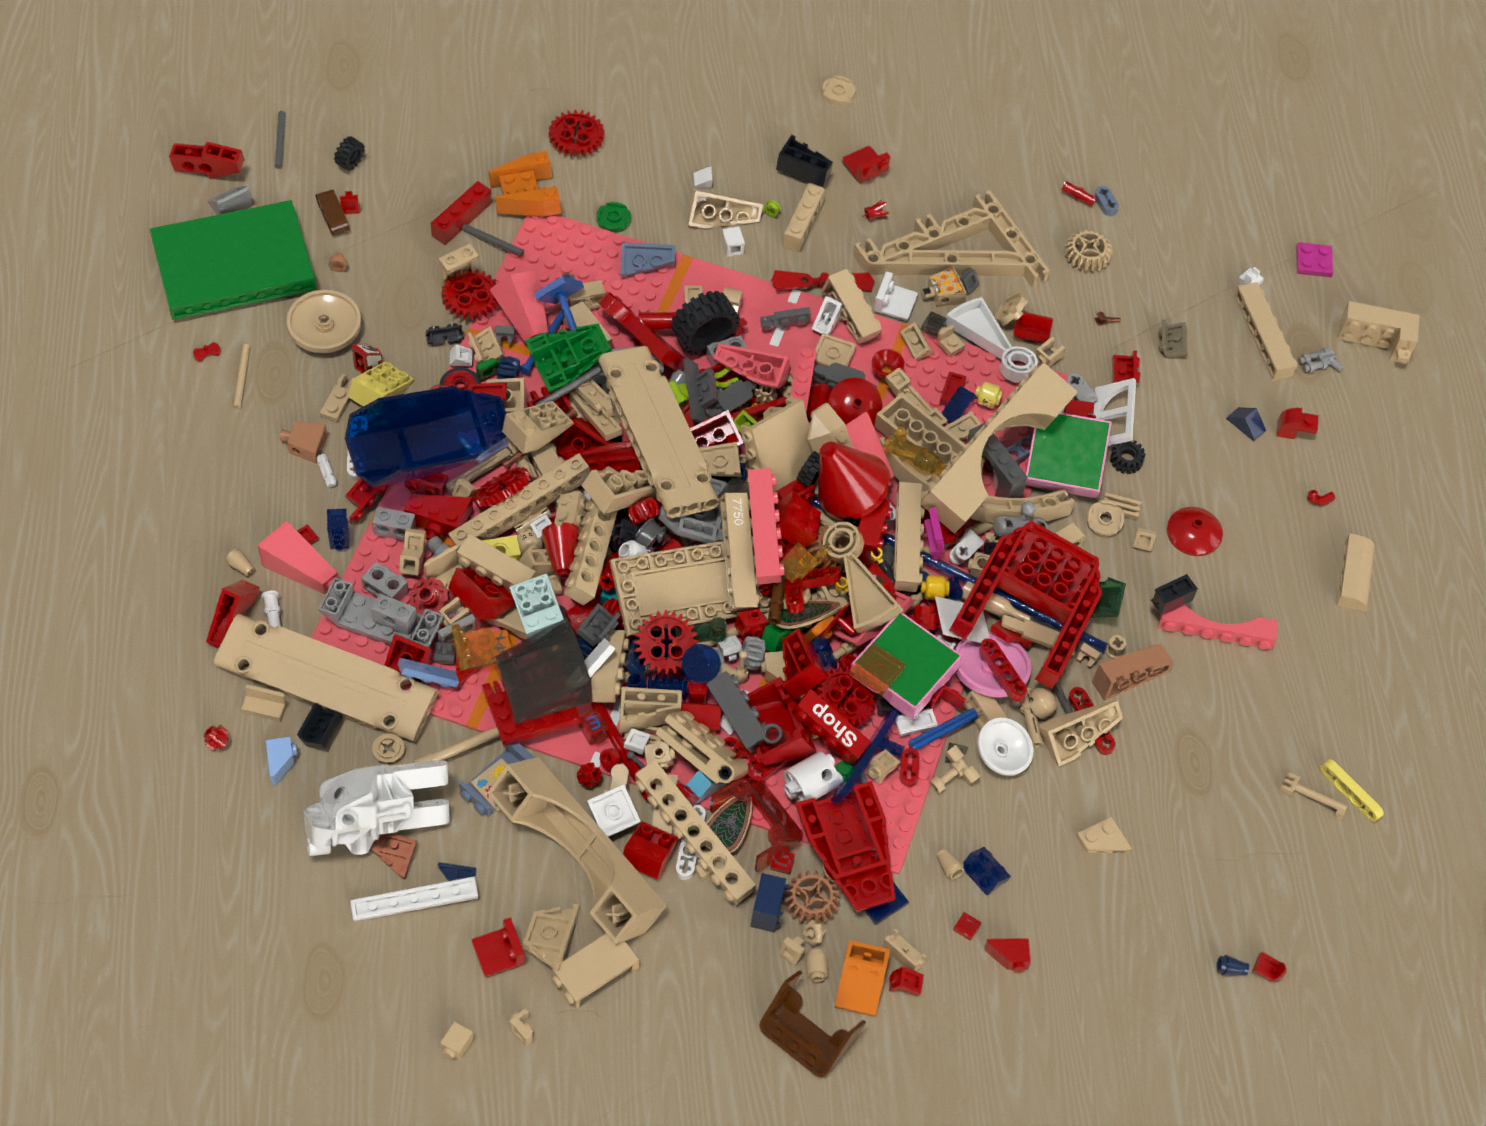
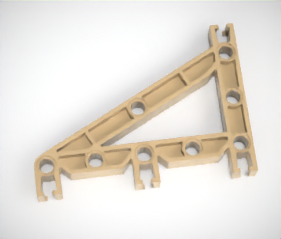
(918, 254)

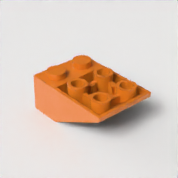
(862, 978)

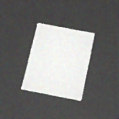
(947, 613)

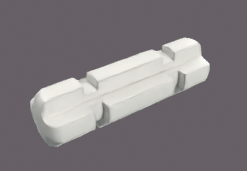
(326, 470)

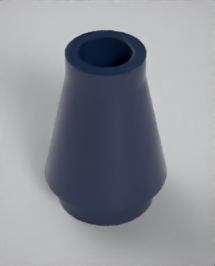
(1230, 966)

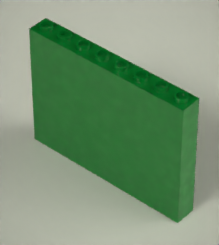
(232, 259)

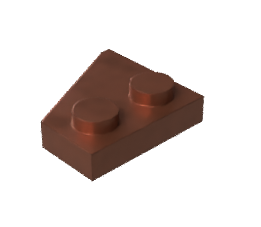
(395, 851)

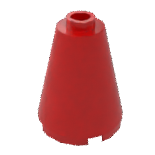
(560, 546)

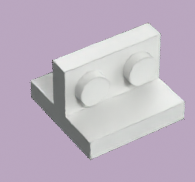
(613, 811)

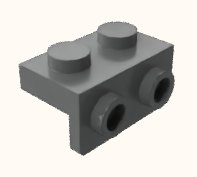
(597, 625)

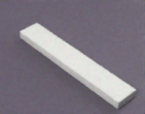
(414, 899)

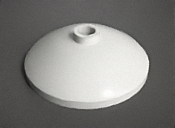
(1012, 741)

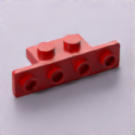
(362, 496)

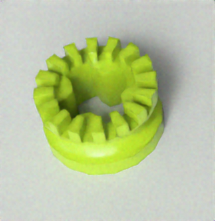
(772, 208)

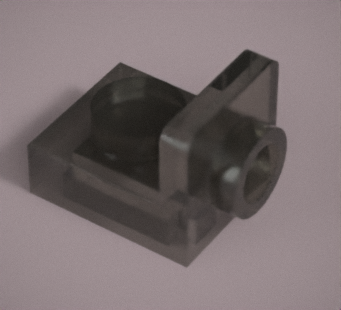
(933, 323)

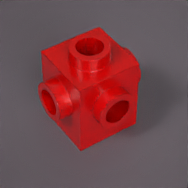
(750, 623)

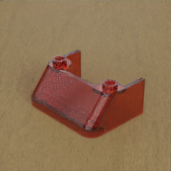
(783, 835)

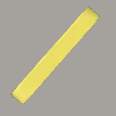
(1351, 790)

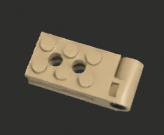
(702, 748)

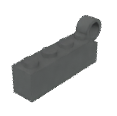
(741, 714)

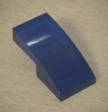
(958, 404)

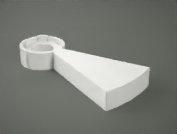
(978, 325)

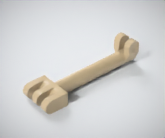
(1291, 784)

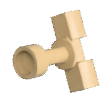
(958, 768)

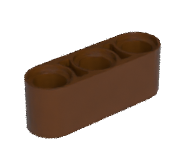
(332, 212)

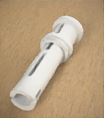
(271, 608)

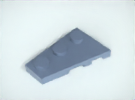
(645, 257)

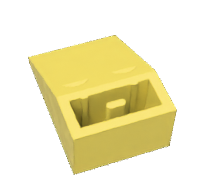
(379, 382)

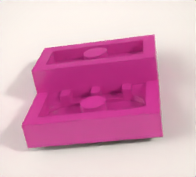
(934, 534)

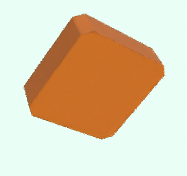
(819, 628)

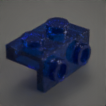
(985, 870)

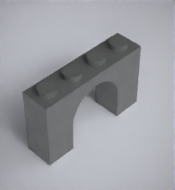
(1009, 474)

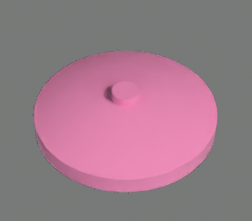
(977, 674)

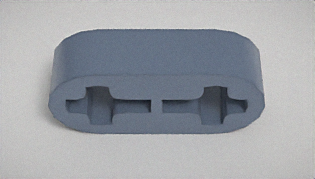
(1108, 200)

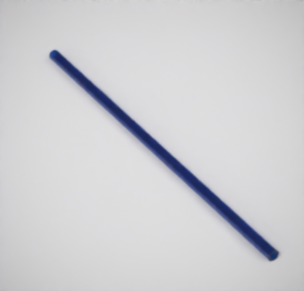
(963, 576)

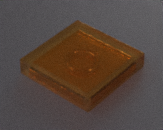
(877, 669)

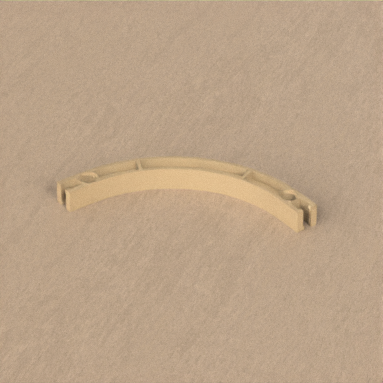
(1048, 506)

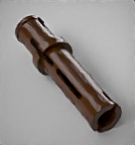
(776, 603)

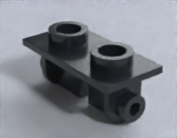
(451, 332)

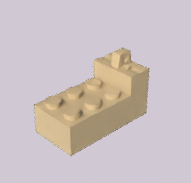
(1381, 329)

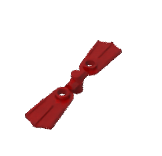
(791, 280)

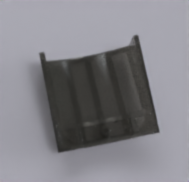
(544, 673)

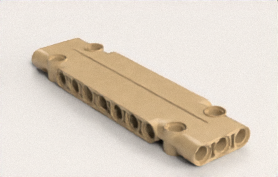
(658, 432)
(326, 676)

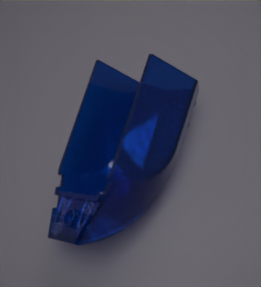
(422, 433)

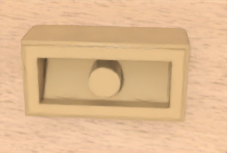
(917, 341)

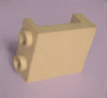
(456, 262)

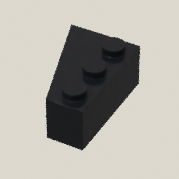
(803, 163)

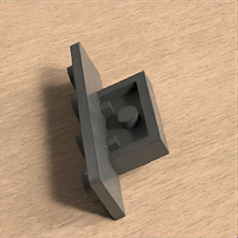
(701, 389)

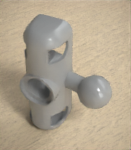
(1027, 510)

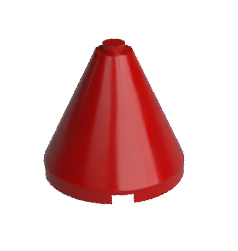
(850, 481)

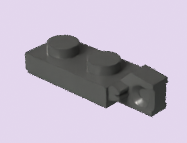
(786, 318)

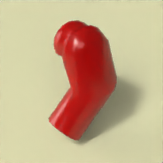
(1314, 498)

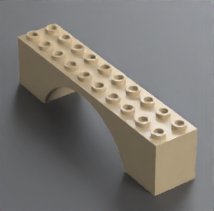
(960, 486)
(536, 798)

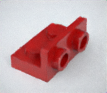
(798, 488)

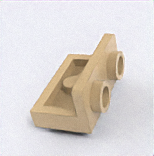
(485, 345)
(571, 509)

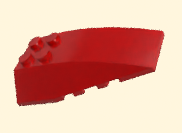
(852, 844)

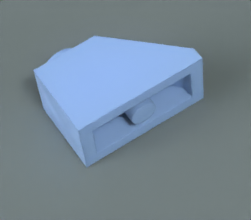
(280, 757)

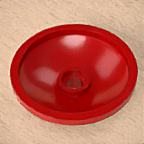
(851, 389)
(1191, 538)

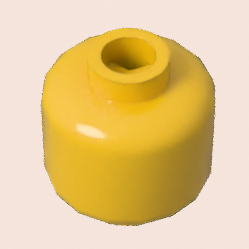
(935, 586)

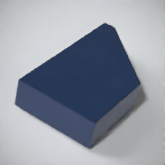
(456, 872)

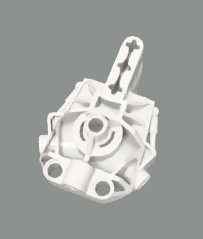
(372, 803)

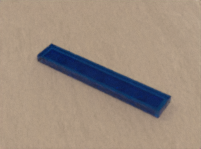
(863, 760)

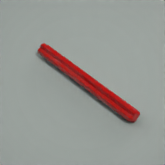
(618, 742)

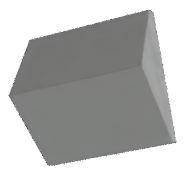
(232, 200)

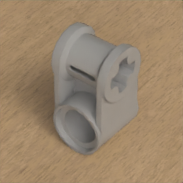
(1085, 392)

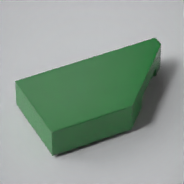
(487, 368)

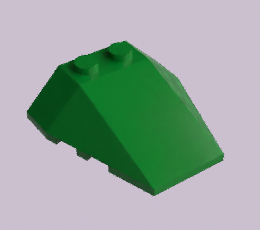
(567, 354)

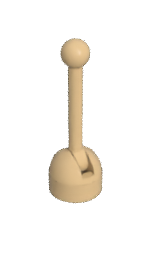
(741, 676)

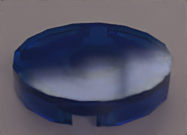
(700, 663)

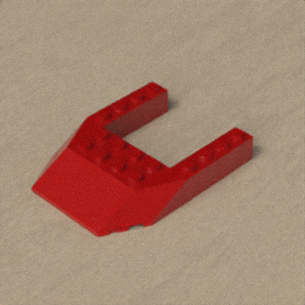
(1046, 575)

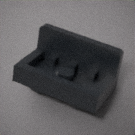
(319, 726)

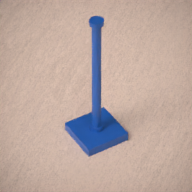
(558, 292)

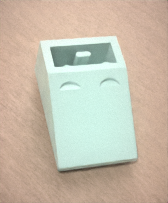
(536, 604)

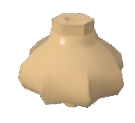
(813, 933)

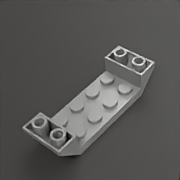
(353, 613)

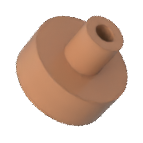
(337, 262)

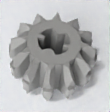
(755, 651)

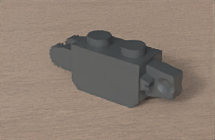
(835, 373)
(733, 398)

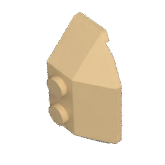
(826, 427)

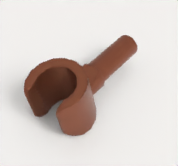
(1102, 319)

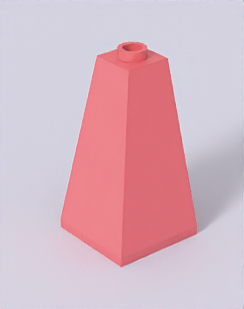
(519, 303)
(865, 439)
(296, 559)

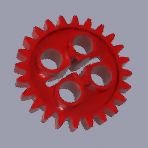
(588, 136)
(469, 294)
(512, 482)
(647, 641)
(857, 706)

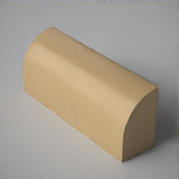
(1356, 573)

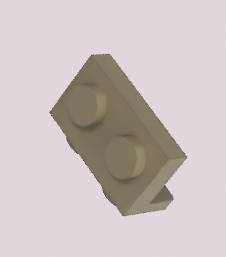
(1173, 339)

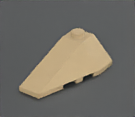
(715, 210)
(1073, 732)

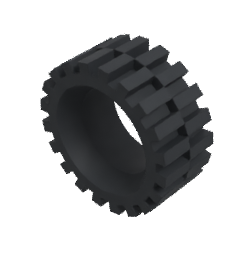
(690, 322)

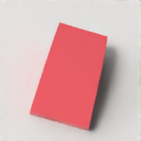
(858, 639)

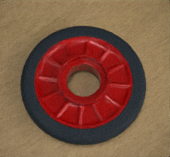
(459, 374)

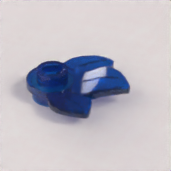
(825, 651)

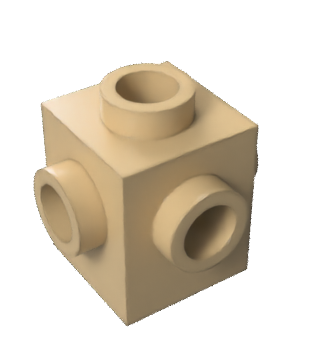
(654, 752)

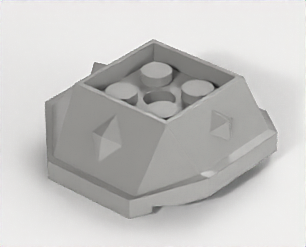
(699, 527)

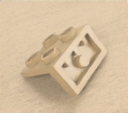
(443, 566)

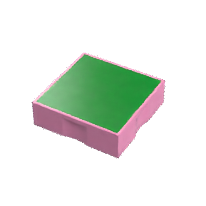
(1069, 455)
(926, 659)

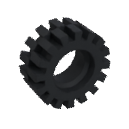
(349, 153)
(1127, 465)
(810, 470)

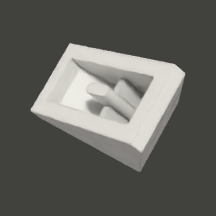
(828, 316)

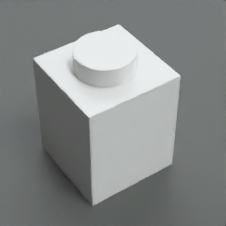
(733, 241)

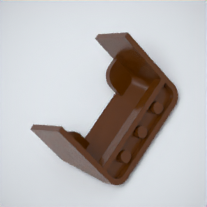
(800, 1036)

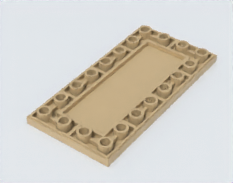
(675, 580)

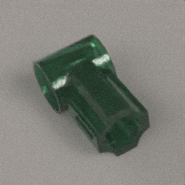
(707, 630)

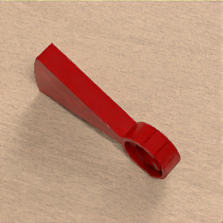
(647, 336)

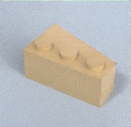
(646, 707)

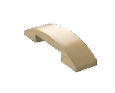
(900, 383)

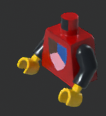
(881, 572)

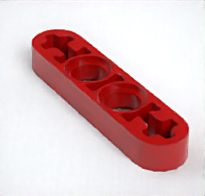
(1000, 670)
(1086, 703)

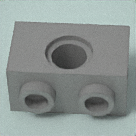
(394, 614)

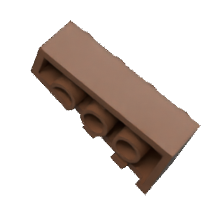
(1131, 670)

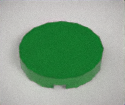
(613, 217)

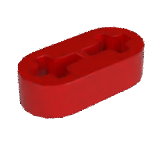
(904, 767)

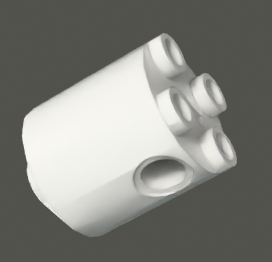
(812, 777)

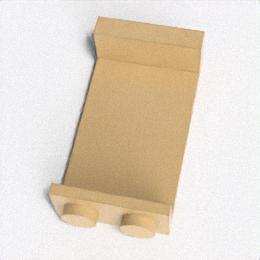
(593, 968)

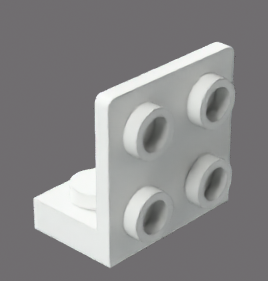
(894, 299)

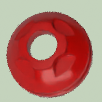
(886, 358)

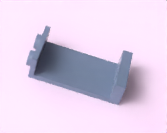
(514, 753)

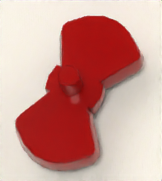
(200, 353)

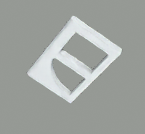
(1104, 395)

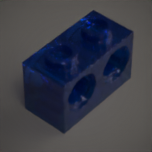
(338, 529)

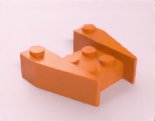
(520, 188)

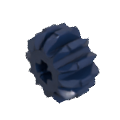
(508, 368)

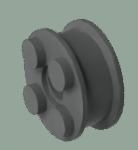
(652, 535)

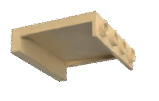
(779, 442)

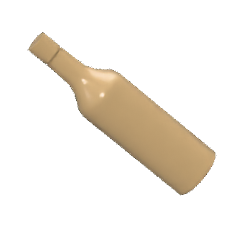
(997, 604)

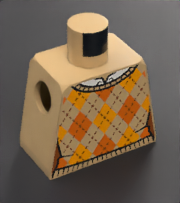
(945, 288)

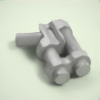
(1324, 358)

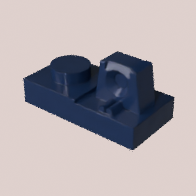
(632, 663)

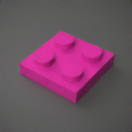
(1314, 259)

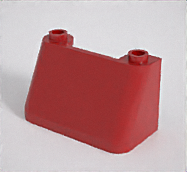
(775, 707)

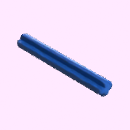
(943, 729)

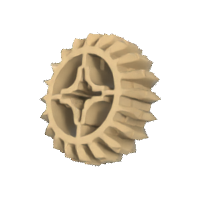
(1088, 254)

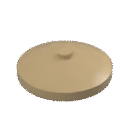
(323, 321)

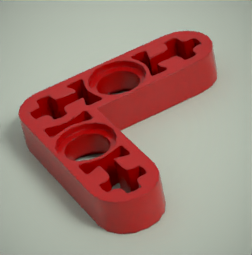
(822, 576)
(766, 770)

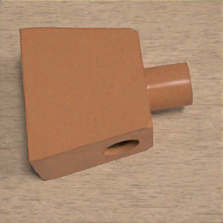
(305, 439)

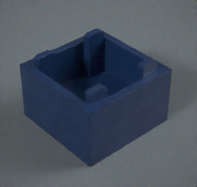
(768, 902)

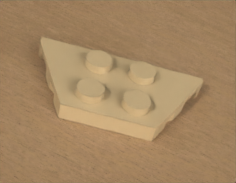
(550, 934)

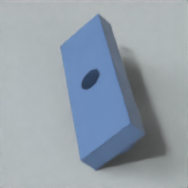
(428, 673)

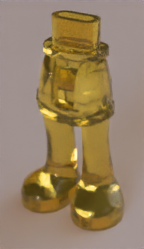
(921, 457)

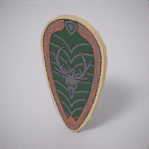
(814, 611)
(731, 822)

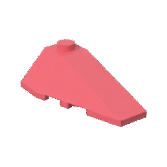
(758, 366)

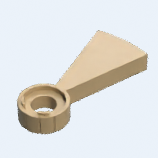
(868, 598)

